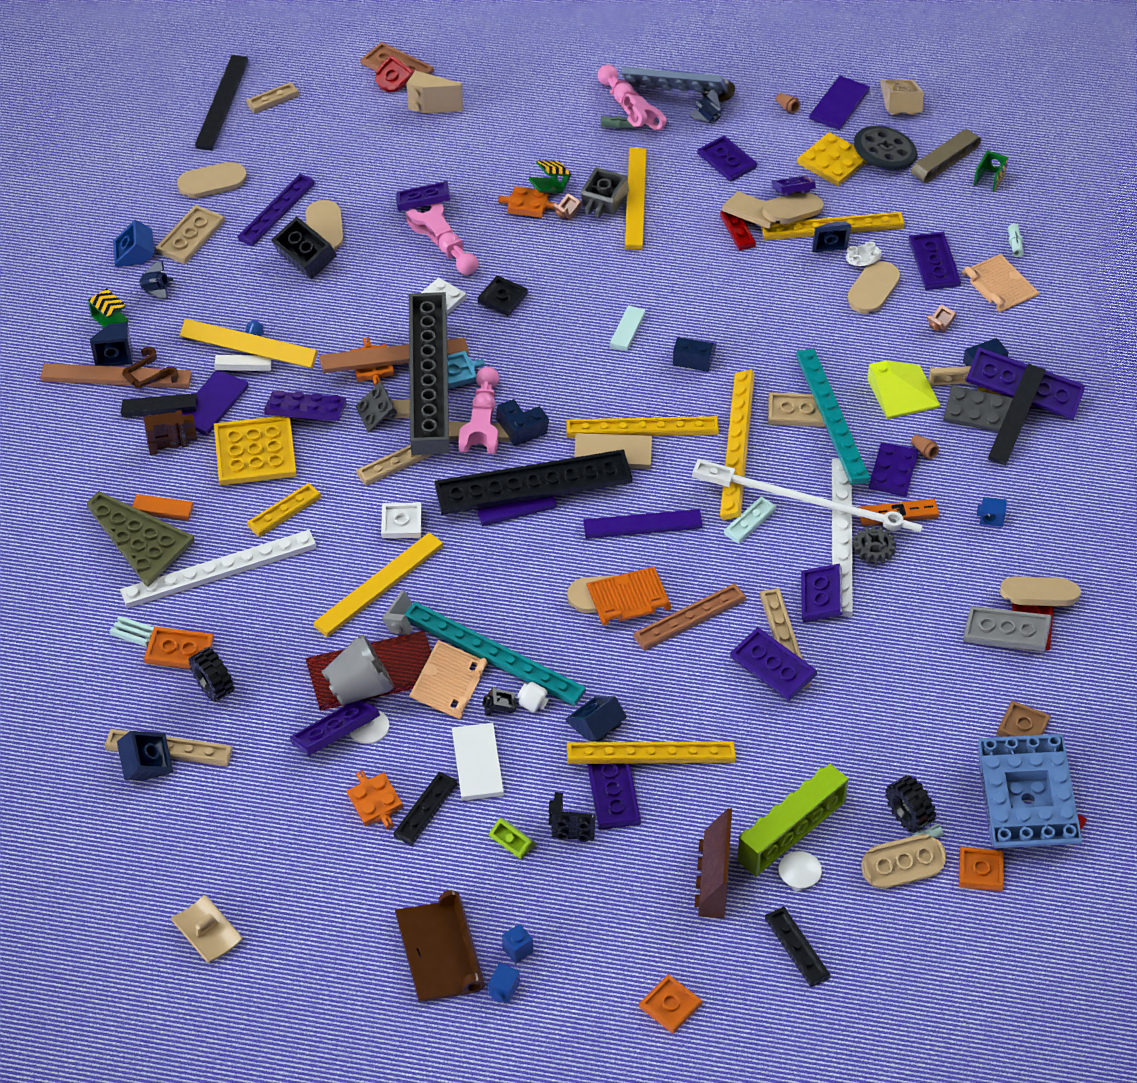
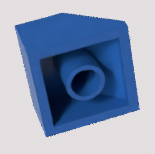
(133, 245)

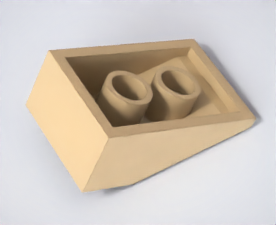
(433, 94)
(902, 96)

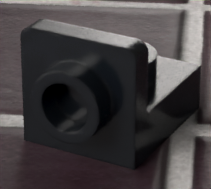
(499, 700)

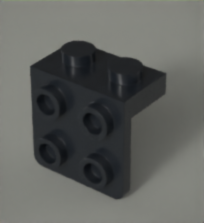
(570, 824)

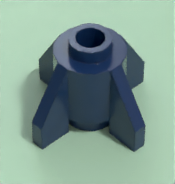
(709, 109)
(154, 281)

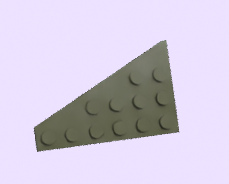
(141, 538)

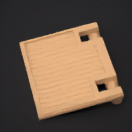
(1000, 282)
(448, 679)

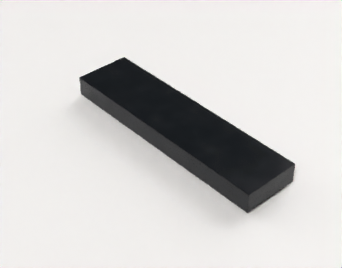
(159, 405)
(425, 808)
(797, 946)

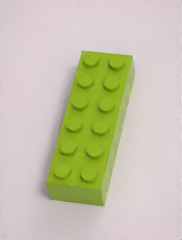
(792, 819)

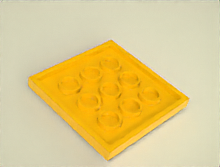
(254, 450)

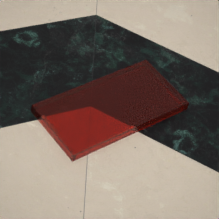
(401, 656)

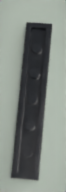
(1016, 414)

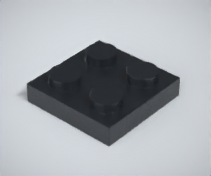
(502, 295)

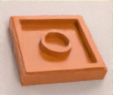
(981, 868)
(670, 1004)

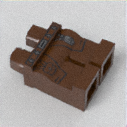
(169, 430)

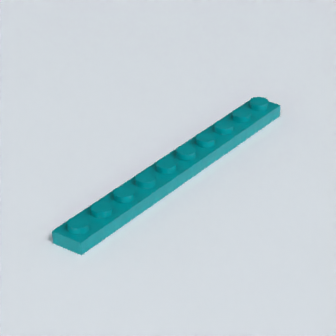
(832, 417)
(495, 653)

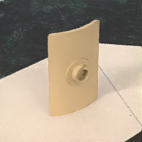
(207, 929)

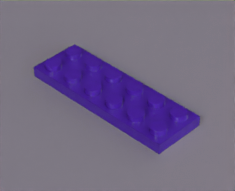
(1004, 375)

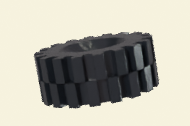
(211, 674)
(910, 803)

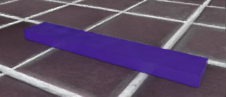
(276, 210)
(642, 523)

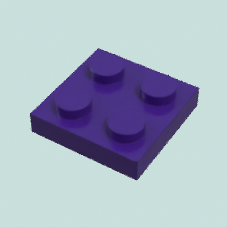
(794, 184)

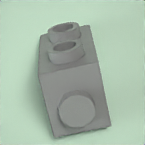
(394, 617)

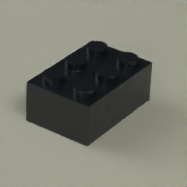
(304, 247)

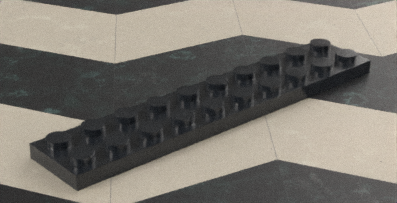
(533, 482)

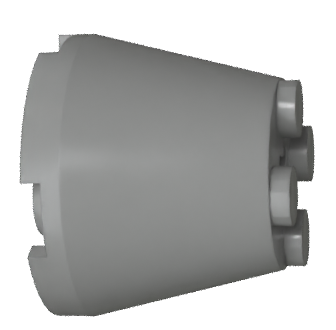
(357, 673)

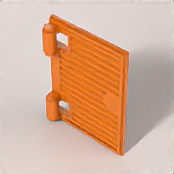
(628, 595)

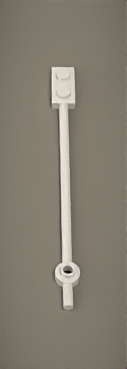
(725, 475)

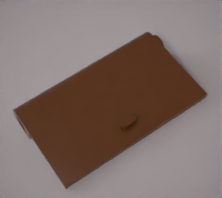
(445, 946)

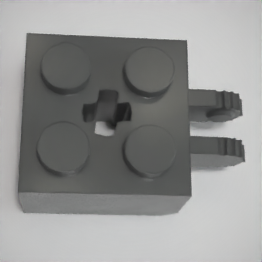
(604, 192)

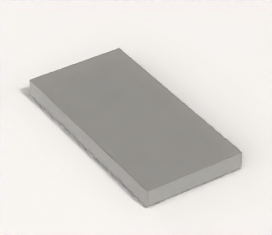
(1007, 628)

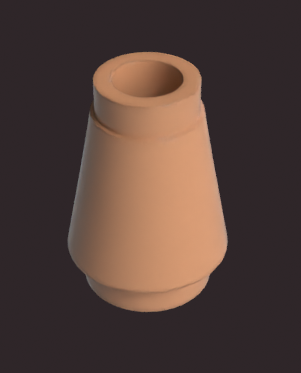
(789, 103)
(926, 447)

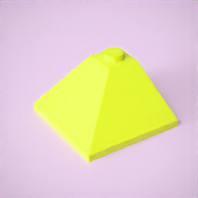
(901, 388)

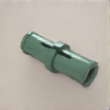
(616, 122)

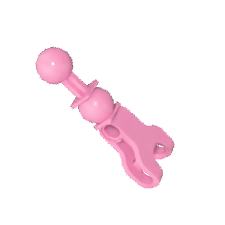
(637, 108)
(440, 232)
(479, 428)

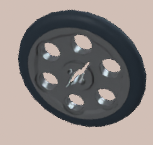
(885, 147)

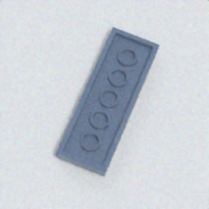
(672, 79)

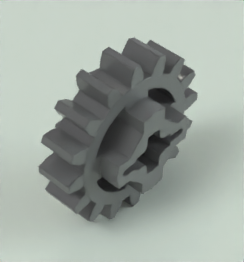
(874, 544)

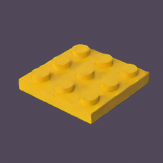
(832, 159)

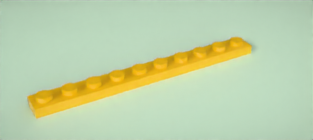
(738, 442)

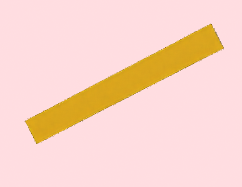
(635, 199)
(858, 223)
(249, 343)
(644, 426)
(378, 584)
(650, 752)

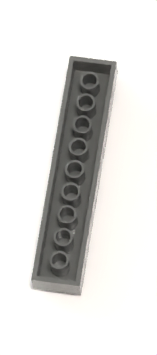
(428, 374)

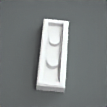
(242, 363)

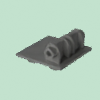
(375, 407)

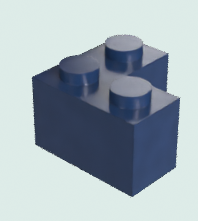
(521, 425)

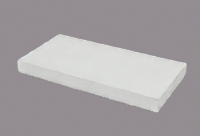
(477, 761)

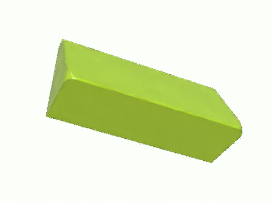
(511, 838)

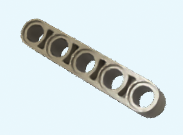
(945, 155)

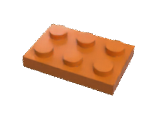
(175, 646)

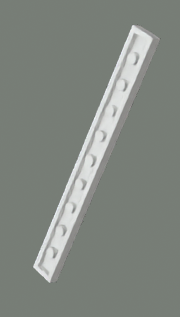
(842, 533)
(218, 568)

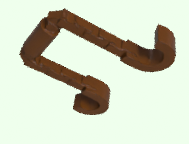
(152, 356)

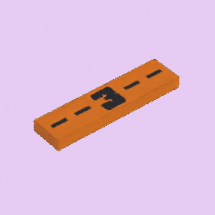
(909, 510)

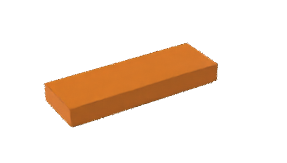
(163, 507)

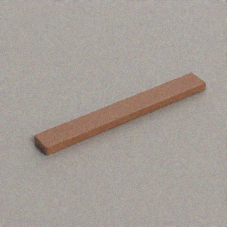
(378, 357)
(108, 375)

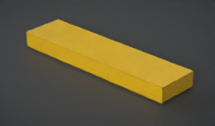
(284, 509)

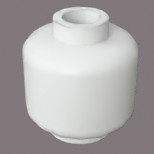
(532, 697)

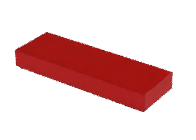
(738, 230)

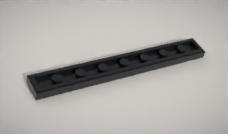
(221, 102)

